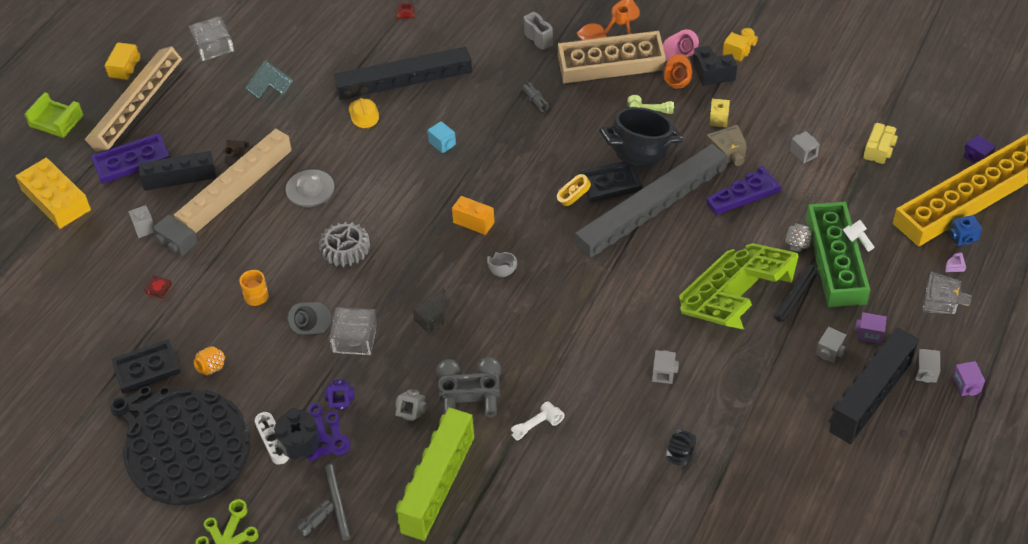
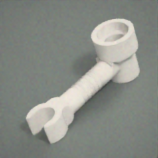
(856, 231)
(549, 412)

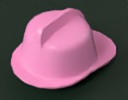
(681, 43)

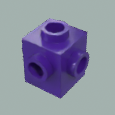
(336, 400)

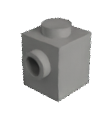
(804, 147)
(141, 221)
(831, 345)
(927, 365)
(664, 367)

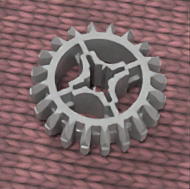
(344, 244)

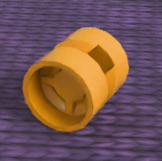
(254, 287)

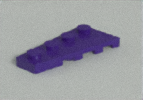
(752, 188)

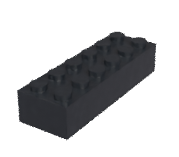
(872, 385)

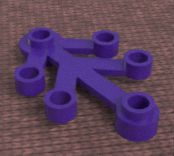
(331, 441)

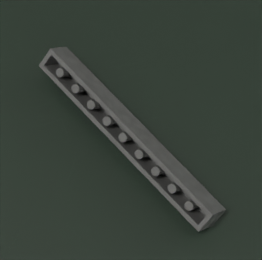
(650, 201)

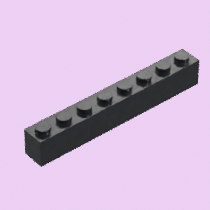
(403, 73)

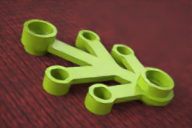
(227, 538)

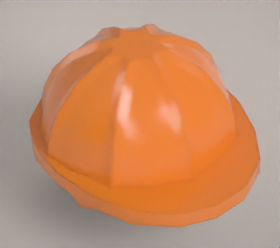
(678, 71)

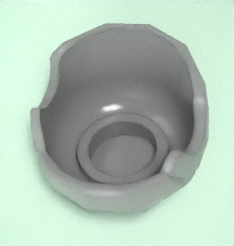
(502, 264)

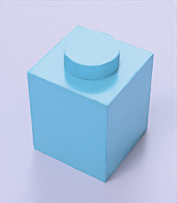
(441, 137)

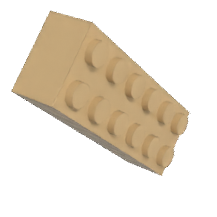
(611, 57)

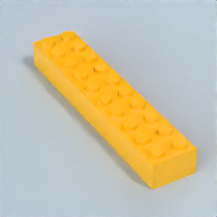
(964, 193)

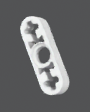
(264, 433)

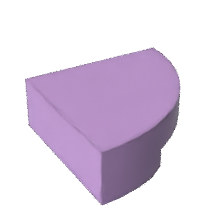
(956, 263)

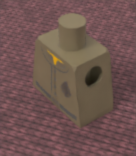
(729, 142)

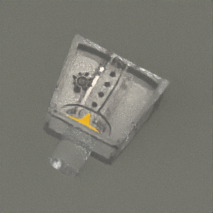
(944, 294)

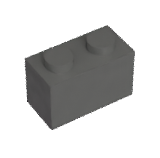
(175, 235)

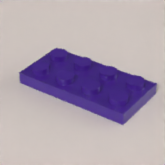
(126, 158)

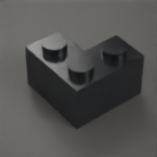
(714, 68)

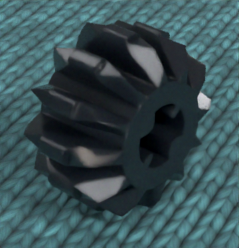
(681, 447)

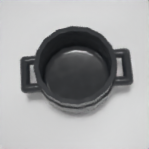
(640, 135)

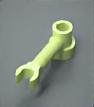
(636, 101)

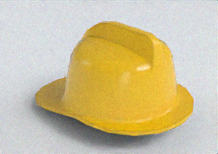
(363, 113)

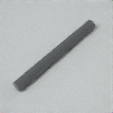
(342, 523)

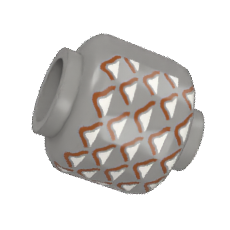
(798, 237)

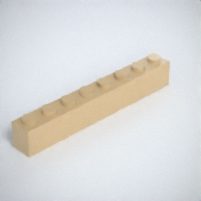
(133, 99)
(234, 181)

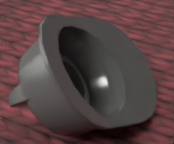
(309, 318)

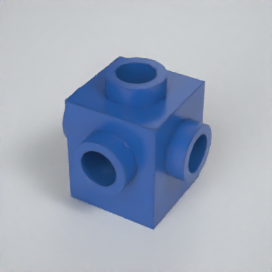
(965, 230)

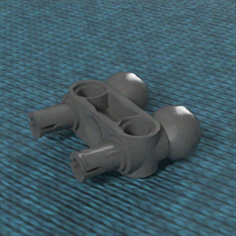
(469, 386)

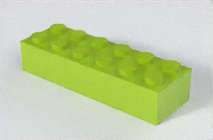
(435, 474)

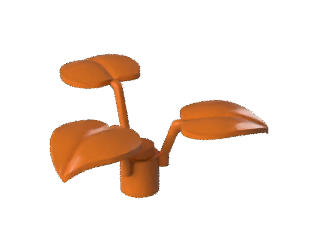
(622, 13)

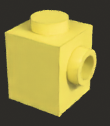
(719, 113)

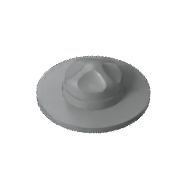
(310, 188)

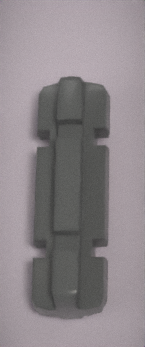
(315, 517)

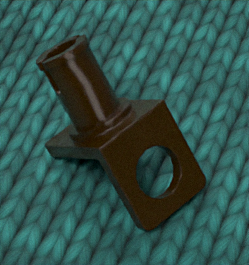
(234, 151)

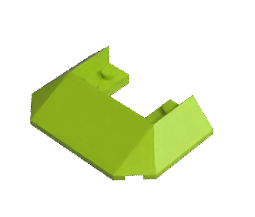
(719, 289)

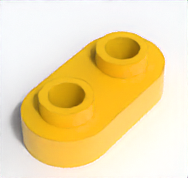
(573, 190)

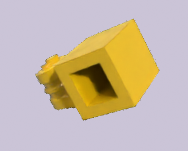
(740, 45)

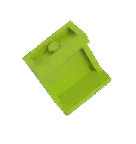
(53, 116)

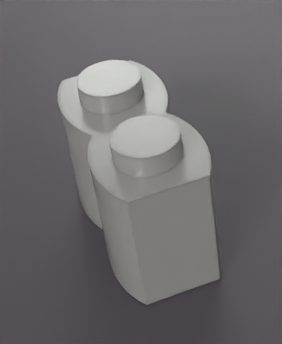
(538, 30)

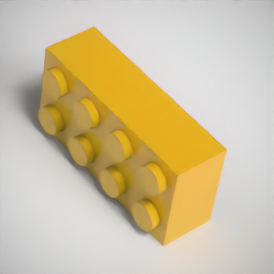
(53, 193)

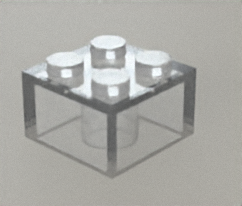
(211, 38)
(353, 331)

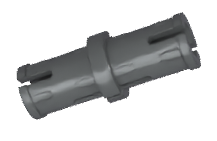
(535, 96)

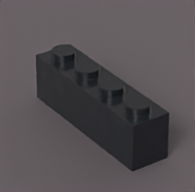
(177, 170)

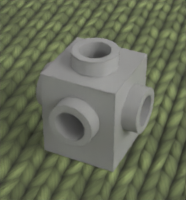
(404, 407)

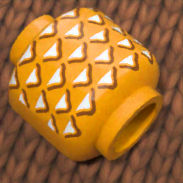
(209, 360)

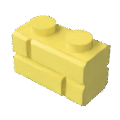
(880, 143)

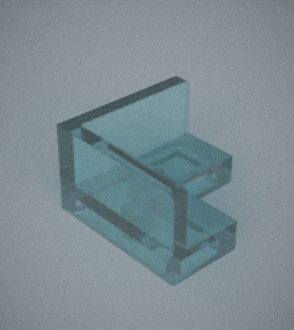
(267, 75)

